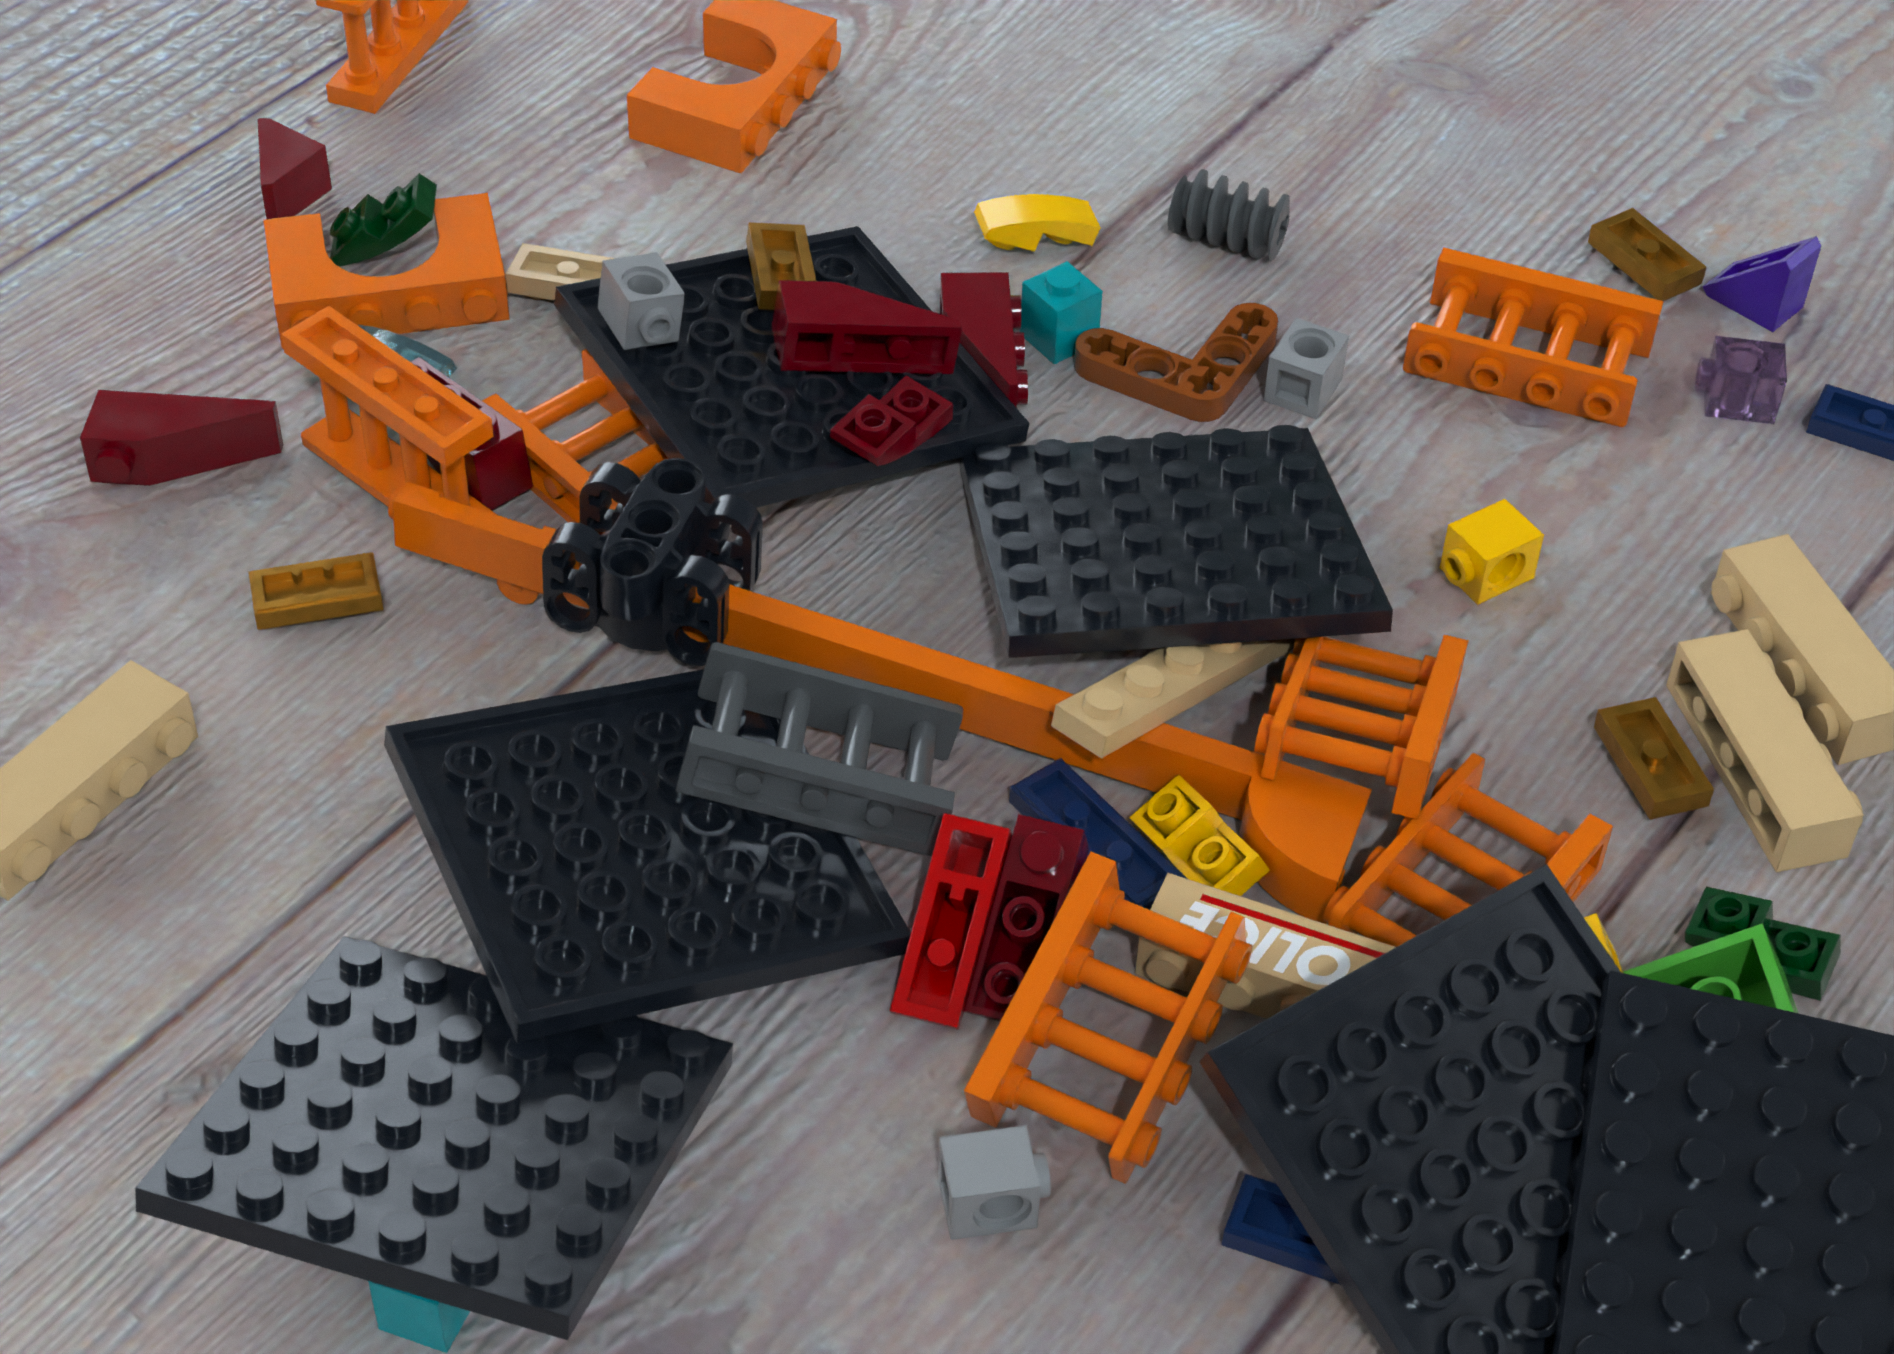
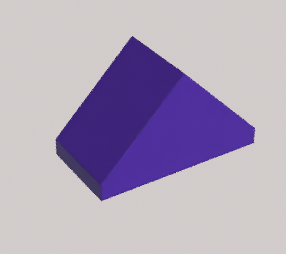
(1768, 285)

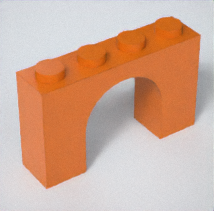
(736, 121)
(453, 288)

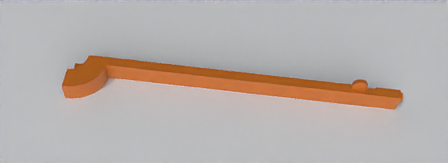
(1295, 823)

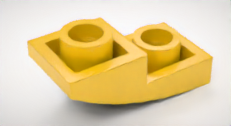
(1024, 218)
(1198, 840)

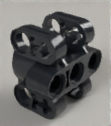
(652, 559)

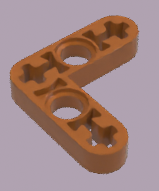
(1182, 391)

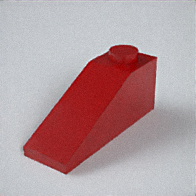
(951, 921)

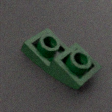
(378, 227)
(1803, 952)

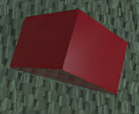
(291, 169)

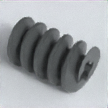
(1229, 216)

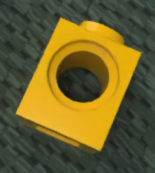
(1491, 551)

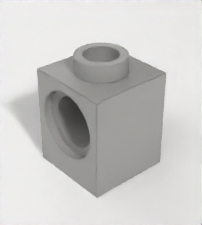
(640, 300)
(1306, 368)
(991, 1182)

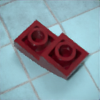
(895, 423)

